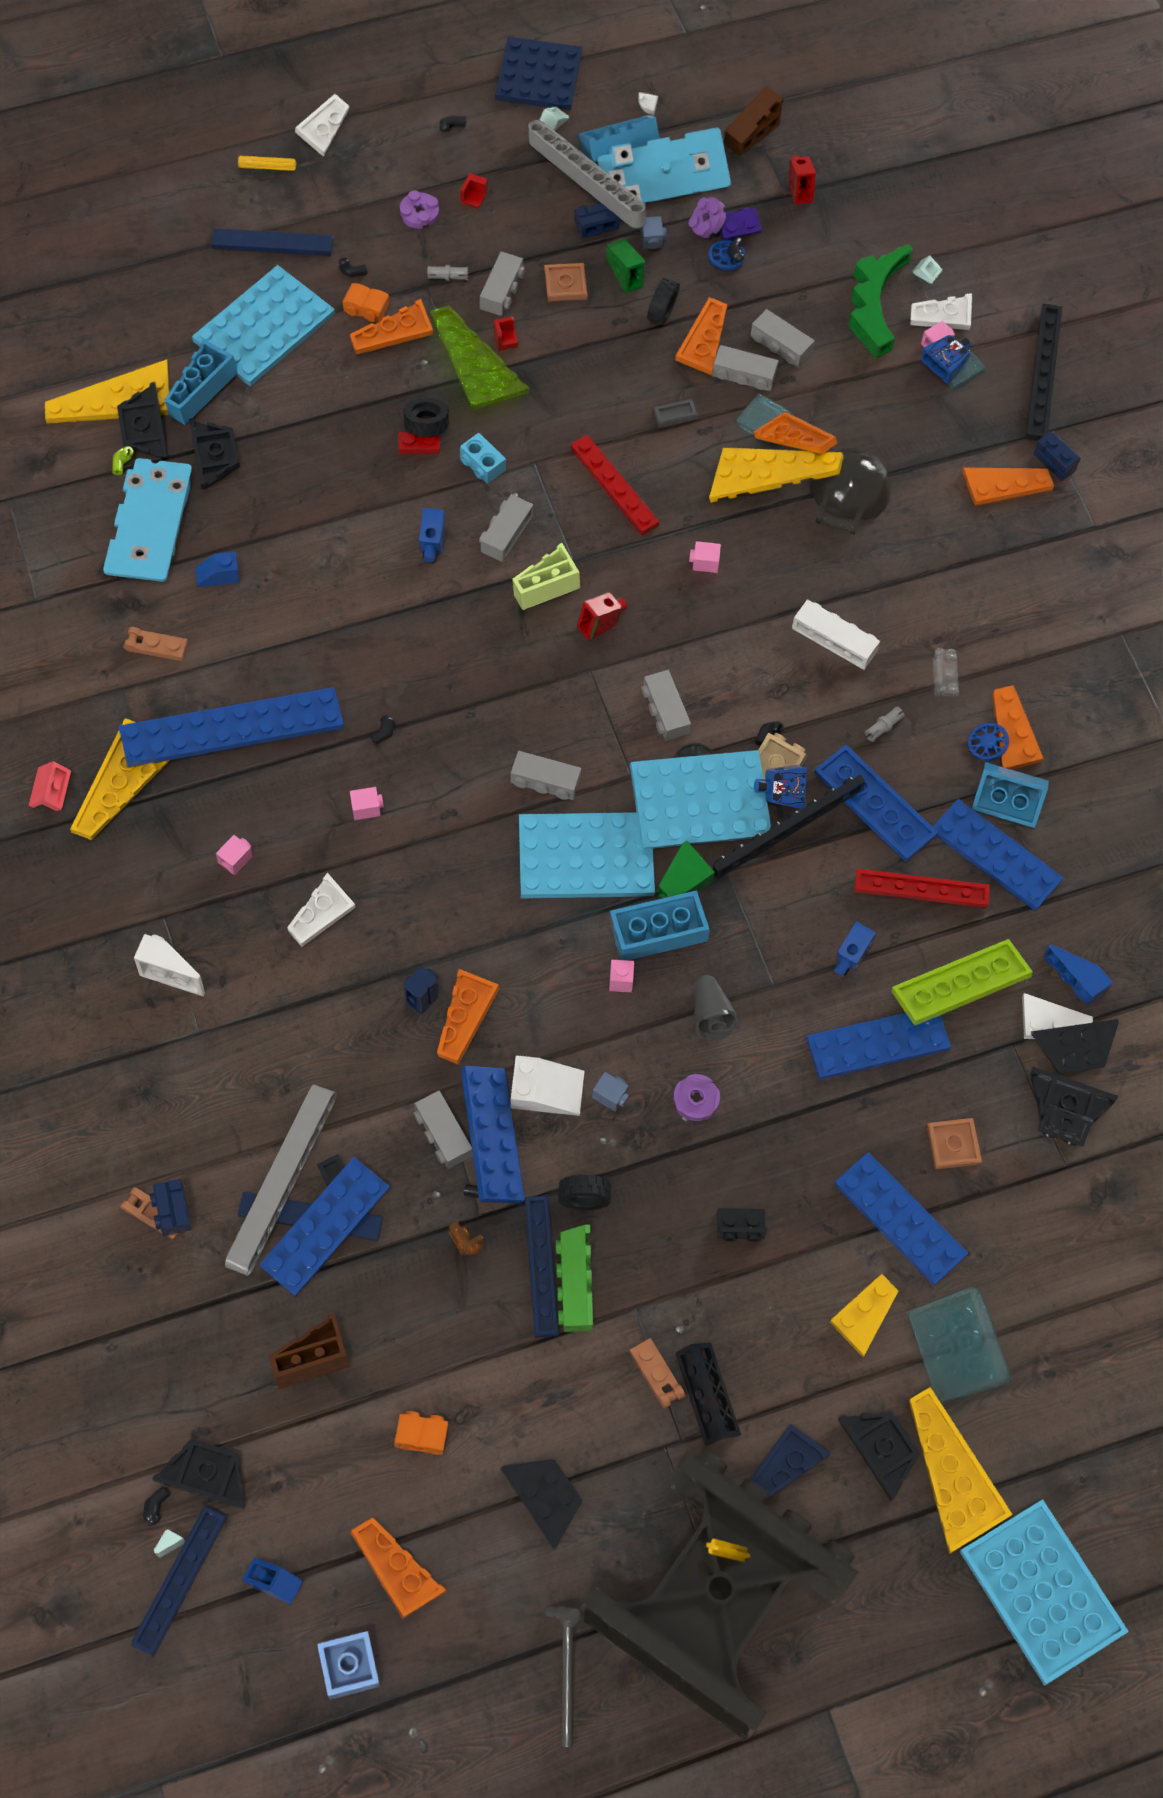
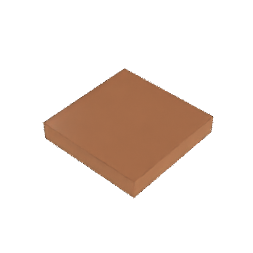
(565, 282)
(954, 1143)

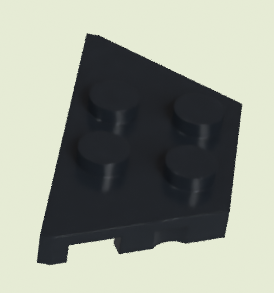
(142, 423)
(214, 451)
(1077, 1046)
(1069, 1095)
(882, 1447)
(206, 1473)
(545, 1496)

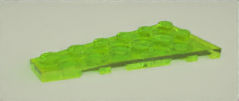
(475, 363)

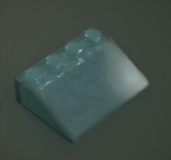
(959, 1345)

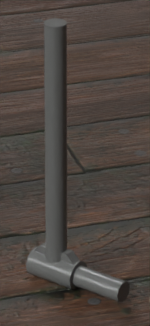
(568, 1618)

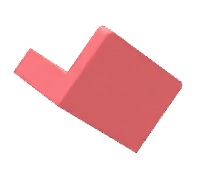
(50, 786)

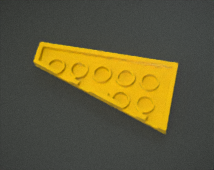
(102, 399)
(766, 469)
(112, 789)
(961, 1488)

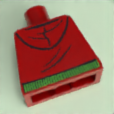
(801, 171)
(600, 615)

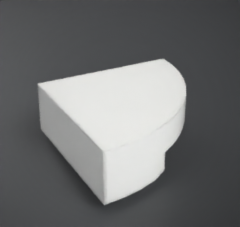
(648, 102)

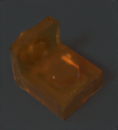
(461, 1238)

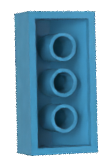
(659, 926)

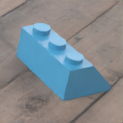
(1010, 795)

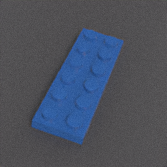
(878, 804)
(997, 855)
(875, 1044)
(492, 1134)
(901, 1219)
(324, 1226)

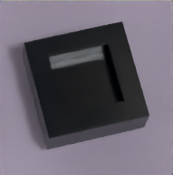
(330, 1168)

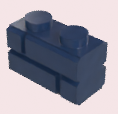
(595, 220)
(1057, 455)
(421, 989)
(171, 1207)

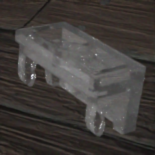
(945, 672)

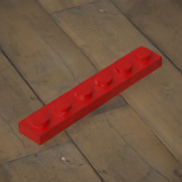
(614, 485)
(922, 888)

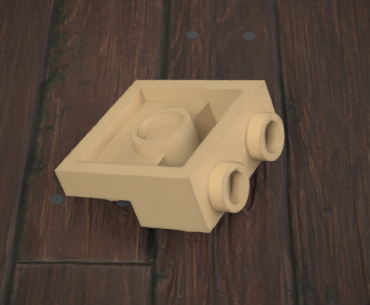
(777, 753)

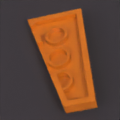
(401, 327)
(703, 339)
(795, 433)
(999, 484)
(1011, 716)
(467, 1010)
(401, 1577)

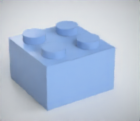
(348, 1665)

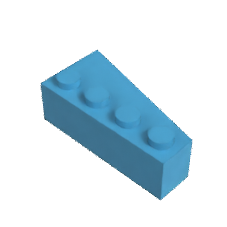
(634, 131)
(201, 381)

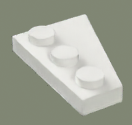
(323, 124)
(953, 311)
(322, 910)
(1044, 1015)

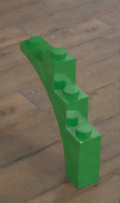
(867, 318)

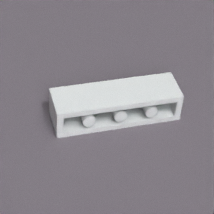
(836, 634)

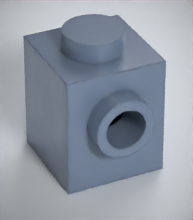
(653, 233)
(611, 1091)

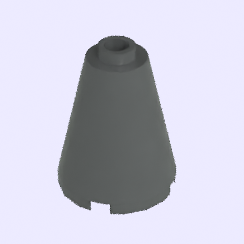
(712, 1010)

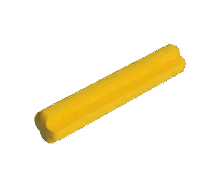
(267, 163)
(728, 1550)

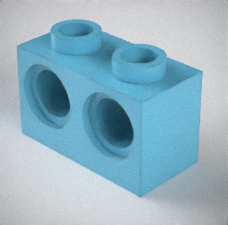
(484, 456)

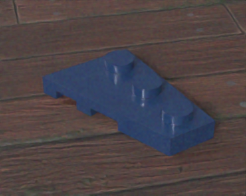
(788, 1461)

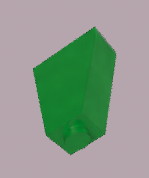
(626, 265)
(686, 873)

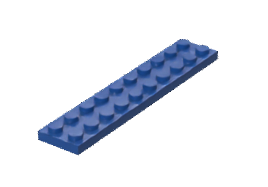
(230, 727)

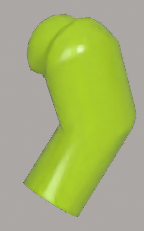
(120, 458)

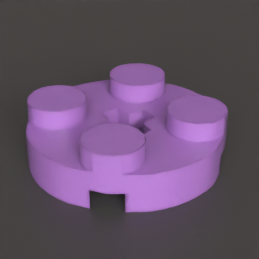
(419, 200)
(699, 222)
(687, 1107)

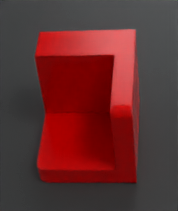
(474, 191)
(505, 333)

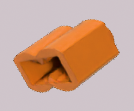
(366, 302)
(421, 1433)

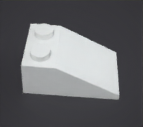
(161, 963)
(546, 1086)

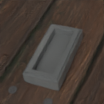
(675, 413)

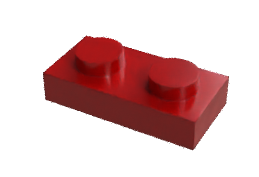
(414, 444)

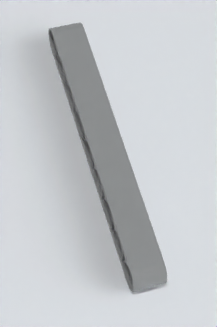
(587, 174)
(280, 1180)

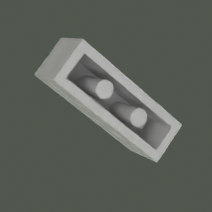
(502, 283)
(782, 338)
(745, 368)
(506, 527)
(666, 705)
(545, 775)
(442, 1130)

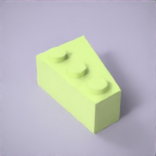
(547, 579)

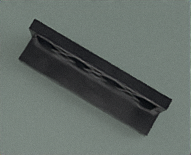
(704, 1393)

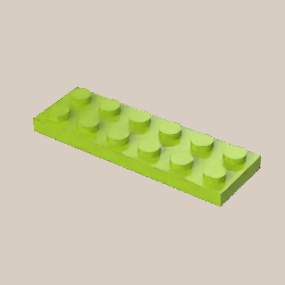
(961, 982)

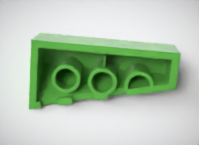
(576, 1280)

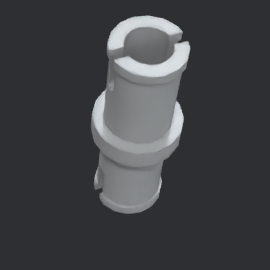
(447, 273)
(884, 724)

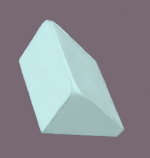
(554, 117)
(927, 269)
(168, 1543)

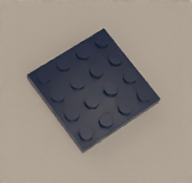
(539, 73)

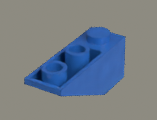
(1083, 976)

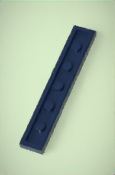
(272, 242)
(293, 1210)
(541, 1267)
(178, 1581)

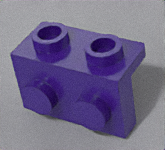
(740, 224)

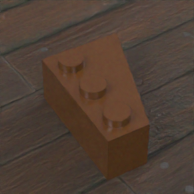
(754, 122)
(311, 1355)

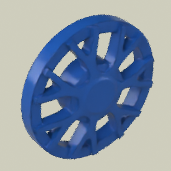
(723, 256)
(988, 741)

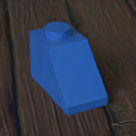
(218, 570)
(272, 1580)

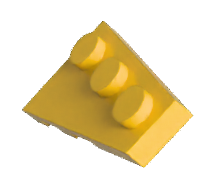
(865, 1313)

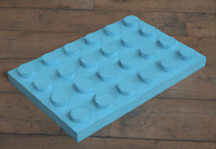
(266, 323)
(699, 799)
(583, 856)
(1043, 1592)

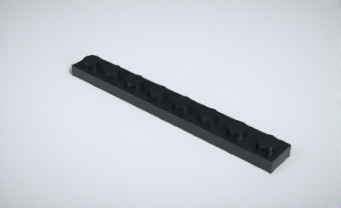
(1044, 372)
(781, 830)

